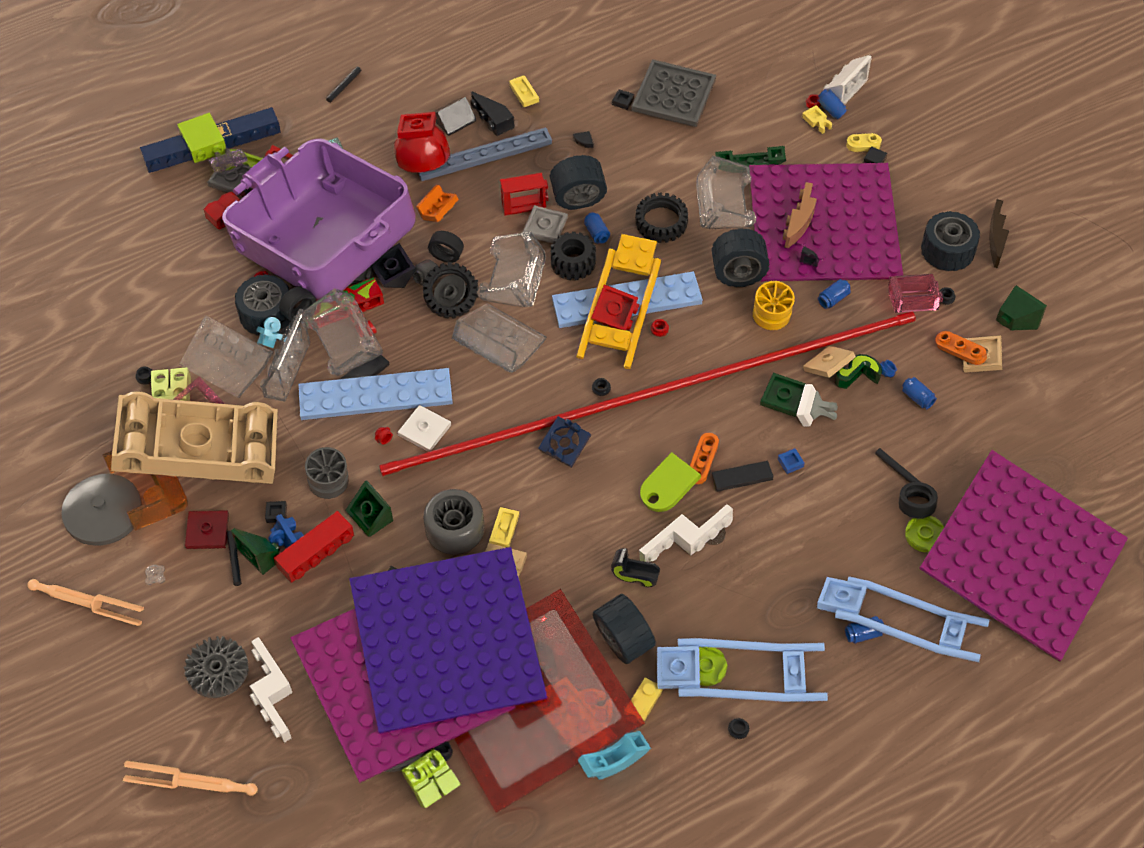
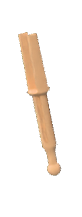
(87, 600)
(187, 780)

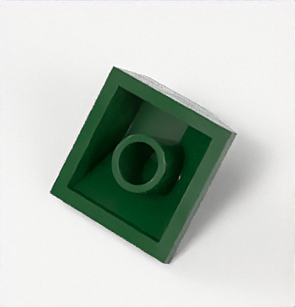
(1021, 311)
(256, 549)

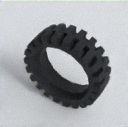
(658, 232)
(457, 270)

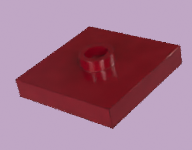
(207, 529)

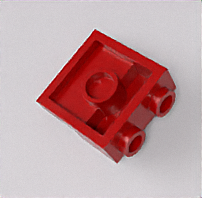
(615, 308)

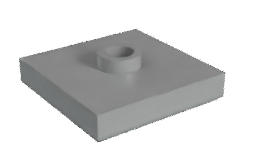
(545, 223)

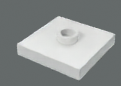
(424, 428)

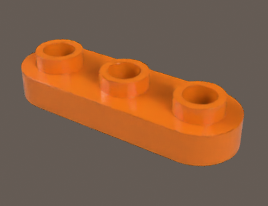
(965, 352)
(704, 452)

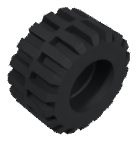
(573, 244)

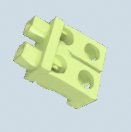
(170, 385)

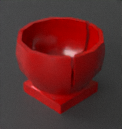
(420, 143)

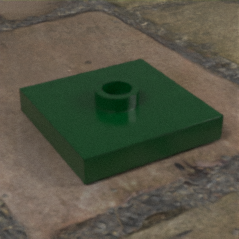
(783, 394)

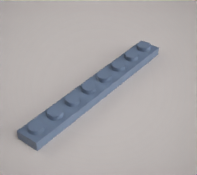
(491, 152)

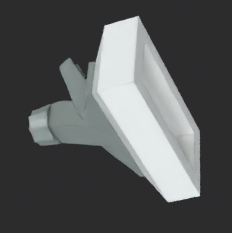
(813, 406)

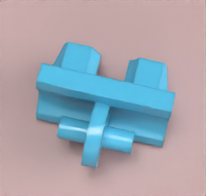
(269, 333)

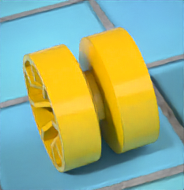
(773, 305)

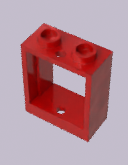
(519, 184)

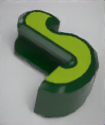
(859, 365)

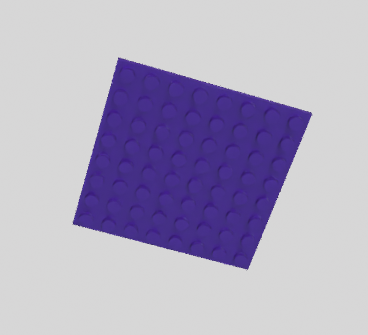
(446, 639)

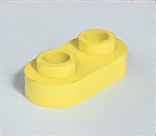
(863, 142)

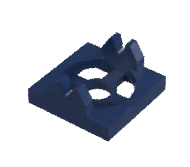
(558, 424)

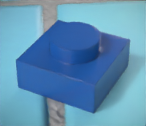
(791, 461)

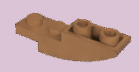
(800, 217)

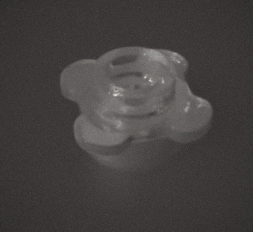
(154, 569)

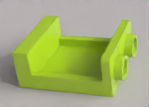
(202, 137)

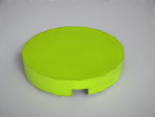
(923, 532)
(712, 666)

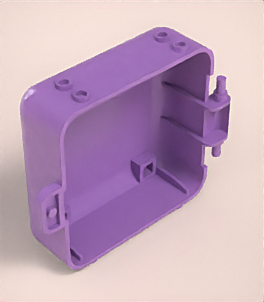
(359, 205)

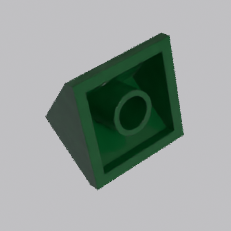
(369, 510)

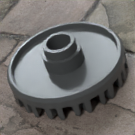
(216, 667)

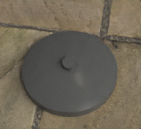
(98, 509)

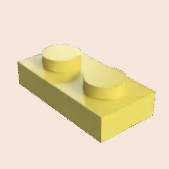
(524, 91)
(504, 527)
(646, 697)

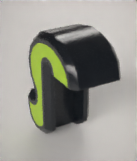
(634, 570)

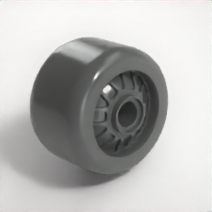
(454, 521)

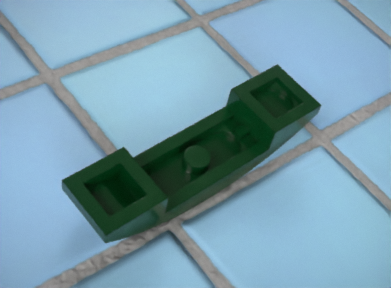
(773, 156)

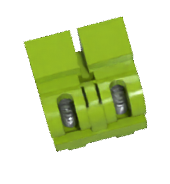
(441, 780)

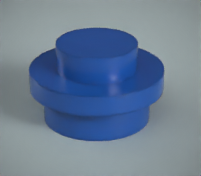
(888, 368)

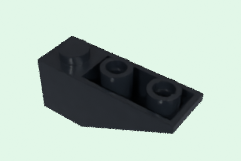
(496, 115)

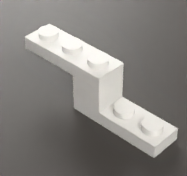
(686, 534)
(270, 690)

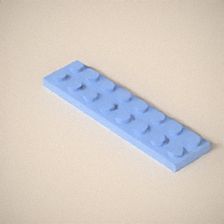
(668, 293)
(375, 394)

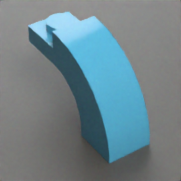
(616, 757)

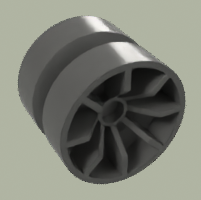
(327, 472)

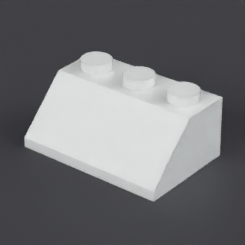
(850, 78)

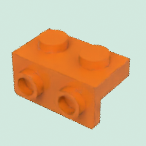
(436, 204)

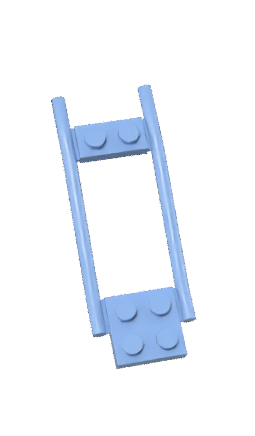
(847, 598)
(680, 670)

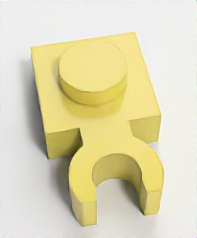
(816, 117)

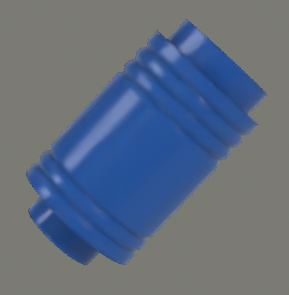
(832, 103)
(596, 228)
(834, 293)
(919, 393)
(858, 633)

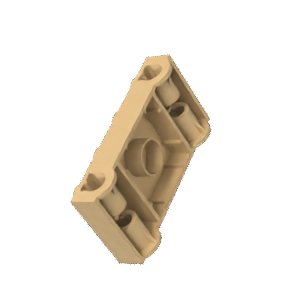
(195, 439)

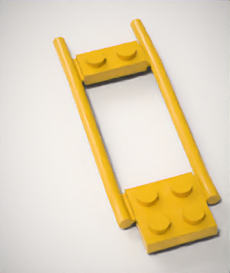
(632, 256)

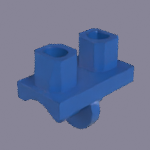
(282, 532)

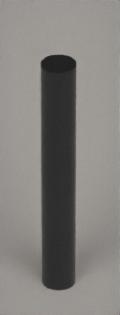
(343, 84)
(896, 466)
(234, 559)

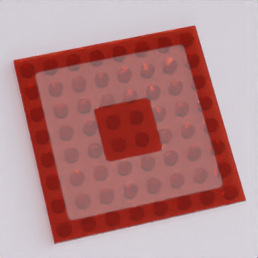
(547, 736)

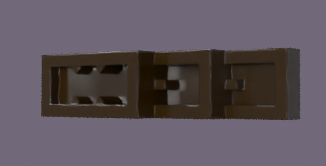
(997, 234)

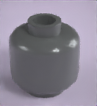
(422, 270)

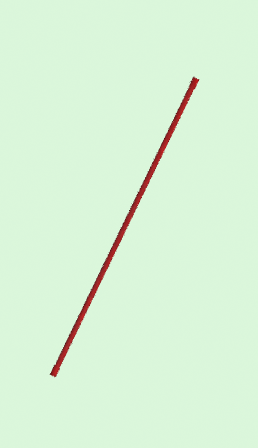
(396, 466)

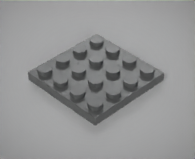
(674, 93)

